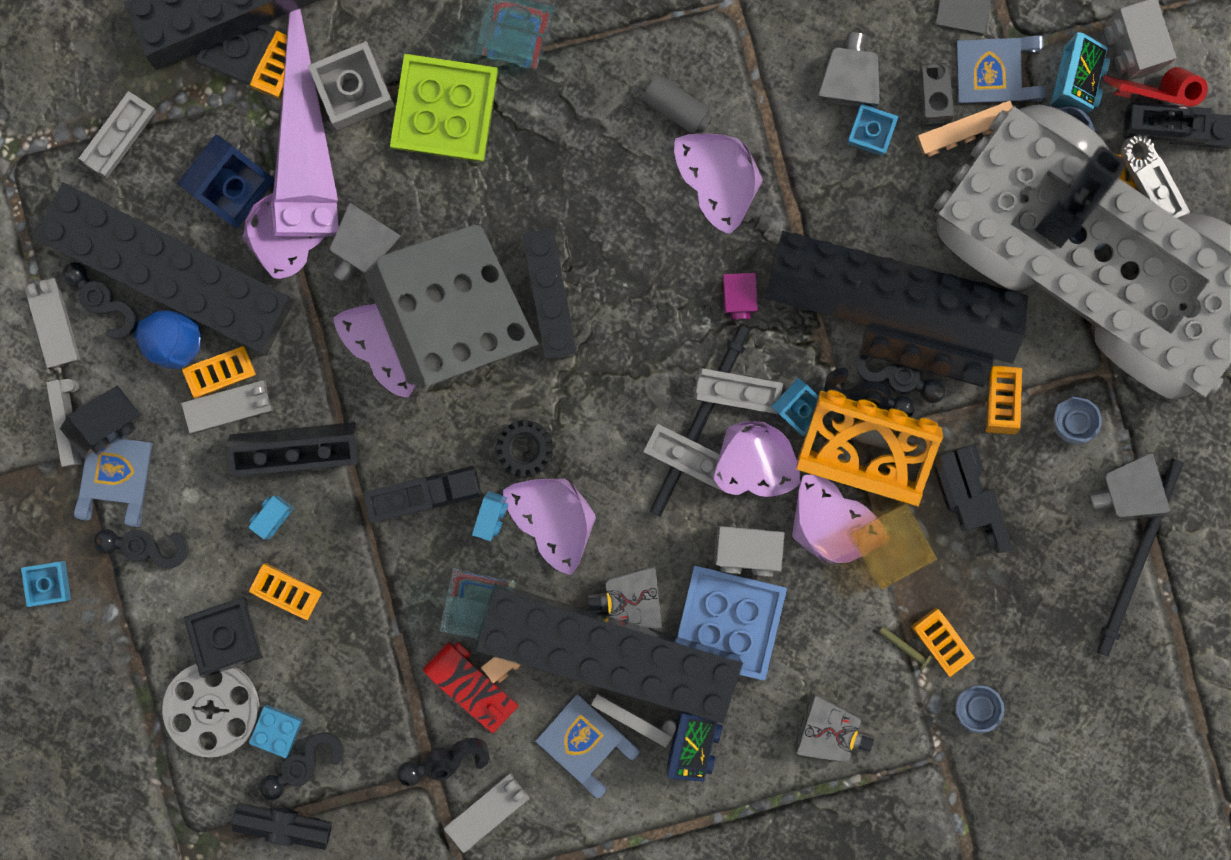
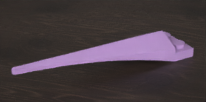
(304, 180)

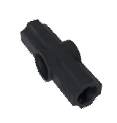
(281, 826)

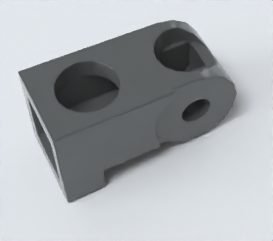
(935, 95)

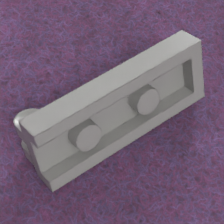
(117, 135)
(52, 323)
(736, 390)
(61, 407)
(227, 407)
(683, 454)
(661, 735)
(486, 812)

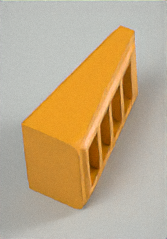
(257, 82)
(211, 387)
(1004, 426)
(280, 601)
(926, 622)

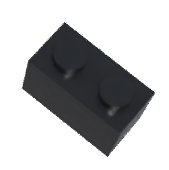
(100, 422)

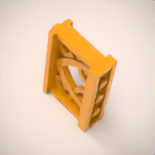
(869, 478)

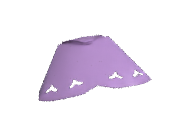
(722, 176)
(275, 250)
(379, 350)
(755, 457)
(558, 518)
(823, 522)

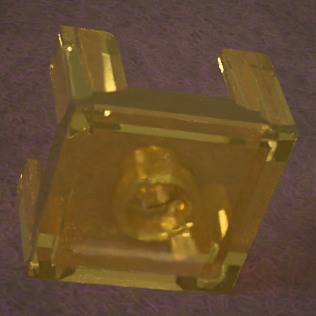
(892, 545)

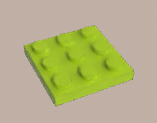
(444, 108)

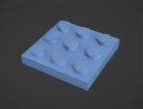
(733, 617)

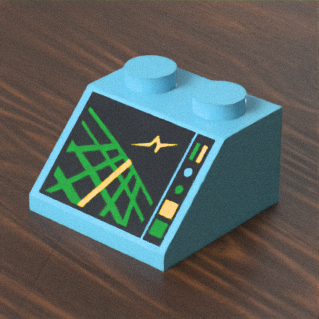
(1080, 74)

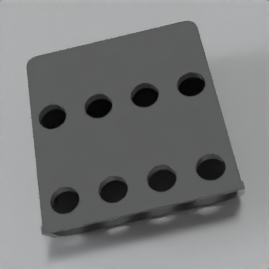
(447, 306)

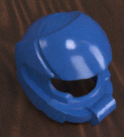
(168, 339)

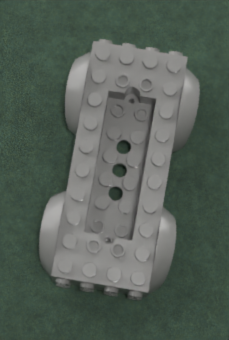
(1159, 328)

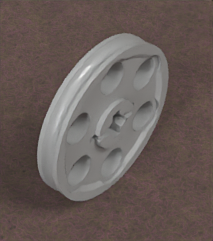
(200, 719)

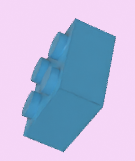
(872, 130)
(797, 406)
(271, 517)
(488, 519)
(46, 583)
(276, 731)

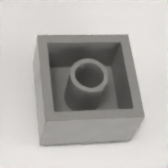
(1139, 40)
(351, 85)
(748, 549)

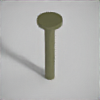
(905, 647)

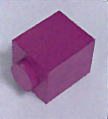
(739, 295)

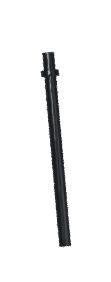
(735, 348)
(1111, 633)

